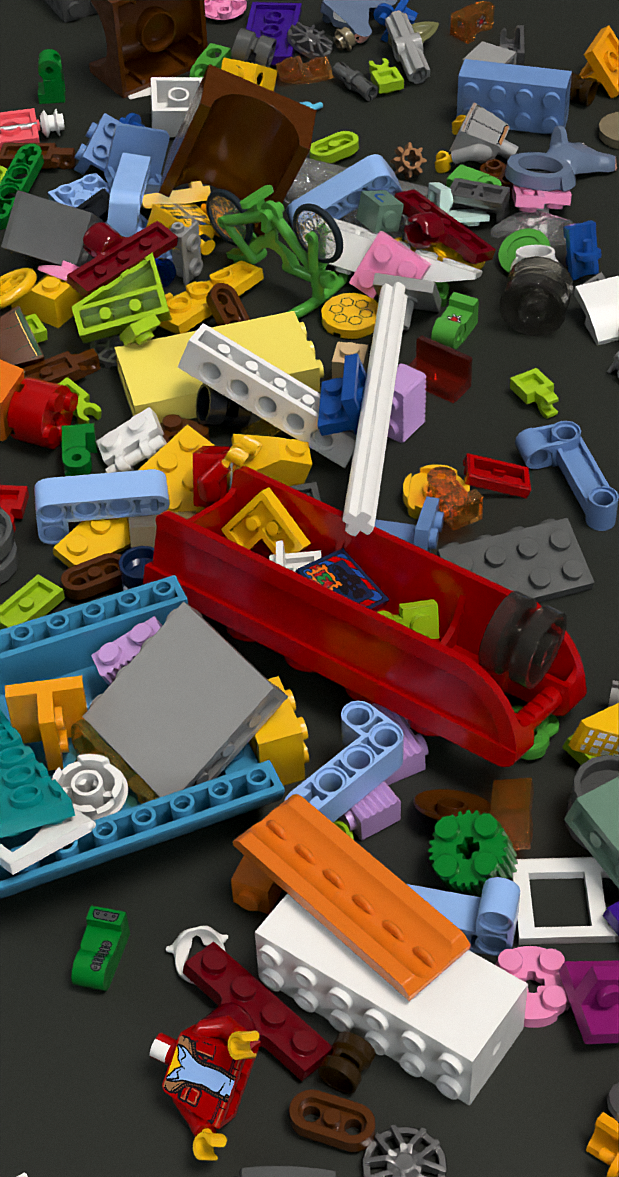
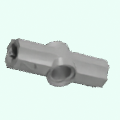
(407, 47)

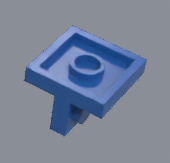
(342, 399)

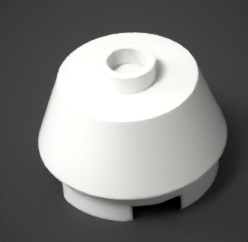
(93, 785)

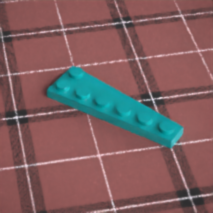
(26, 790)

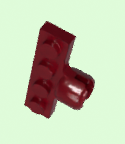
(435, 226)
(117, 253)
(257, 1009)

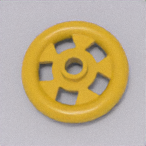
(15, 285)

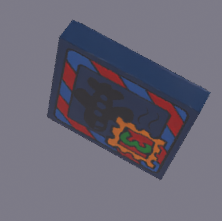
(345, 577)

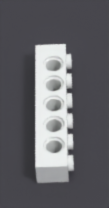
(262, 391)

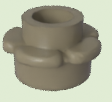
(344, 39)

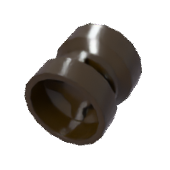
(583, 89)
(348, 1060)

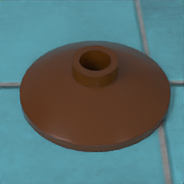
(445, 802)

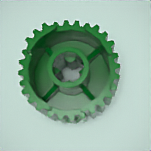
(474, 837)

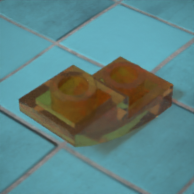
(294, 71)
(512, 809)

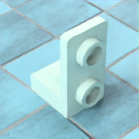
(443, 198)

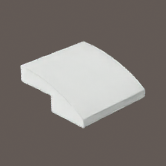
(601, 308)

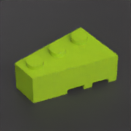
(122, 302)

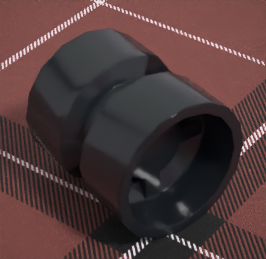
(216, 409)

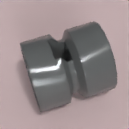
(253, 49)

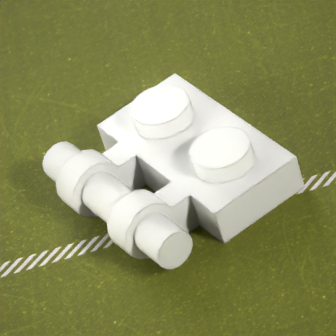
(132, 442)

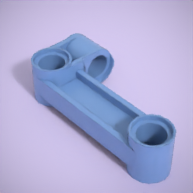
(564, 447)

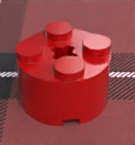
(41, 412)

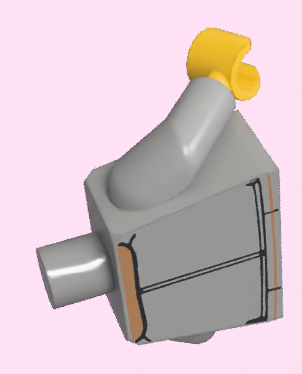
(478, 139)

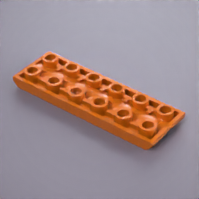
(353, 895)

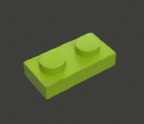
(30, 602)

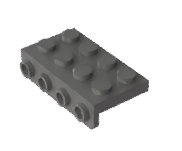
(534, 560)

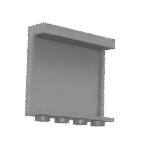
(183, 705)

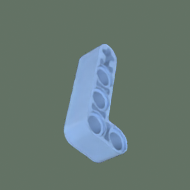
(343, 191)
(128, 192)
(97, 498)
(370, 756)
(485, 920)

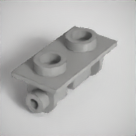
(188, 258)

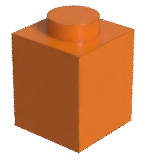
(253, 888)

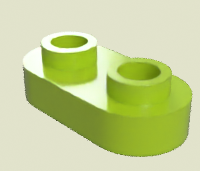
(335, 147)

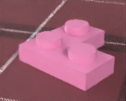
(530, 199)
(388, 258)

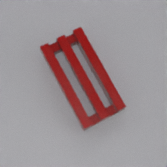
(496, 475)

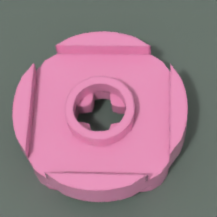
(541, 966)

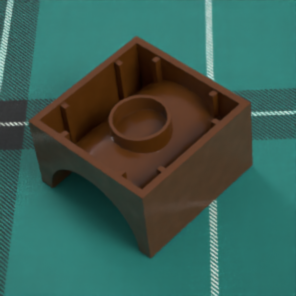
(148, 41)
(239, 139)

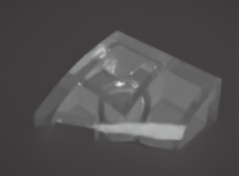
(547, 223)

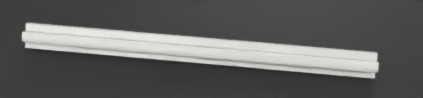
(375, 412)

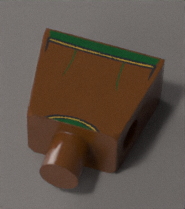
(17, 340)

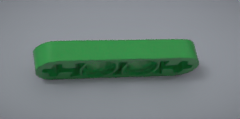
(19, 166)

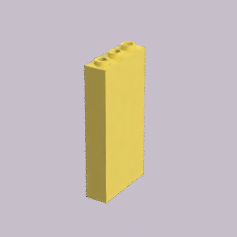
(154, 380)

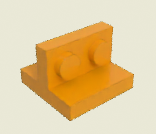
(603, 61)
(46, 713)

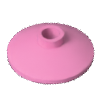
(58, 271)

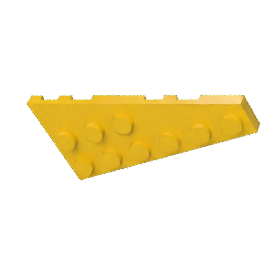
(106, 536)

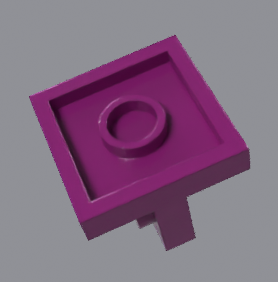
(594, 998)

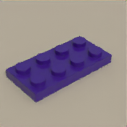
(274, 21)

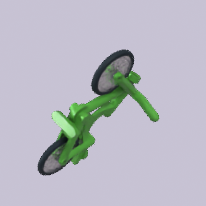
(315, 239)

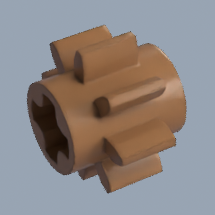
(412, 155)

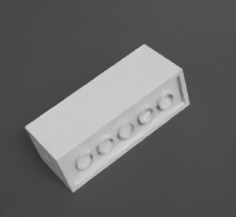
(446, 1033)

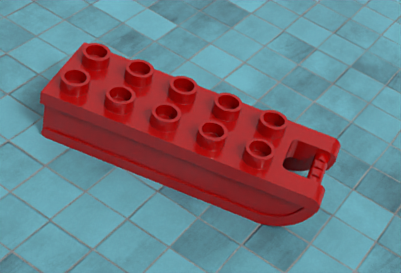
(374, 657)

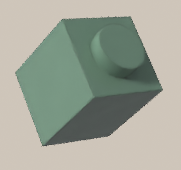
(379, 211)

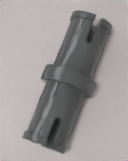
(355, 81)

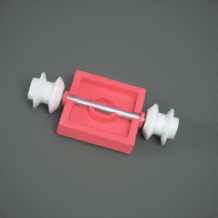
(23, 127)

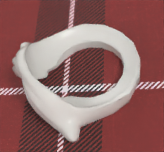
(183, 943)

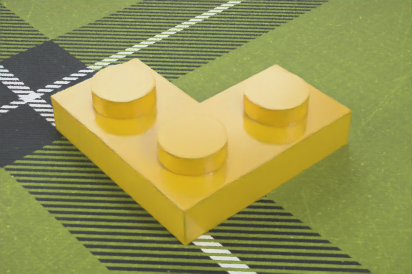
(265, 521)

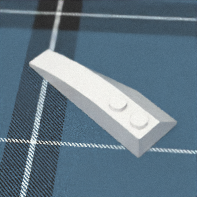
(359, 239)

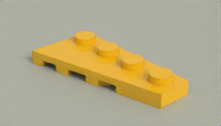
(191, 306)

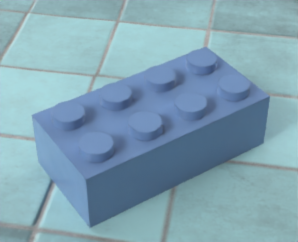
(517, 94)

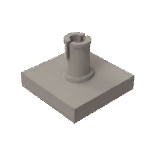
(420, 293)

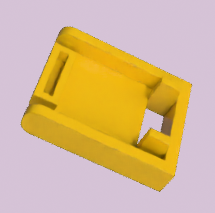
(194, 193)

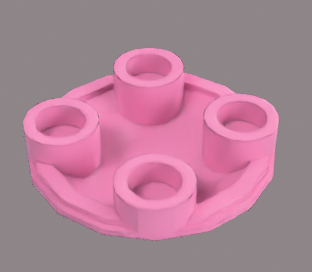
(224, 9)

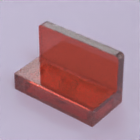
(446, 369)

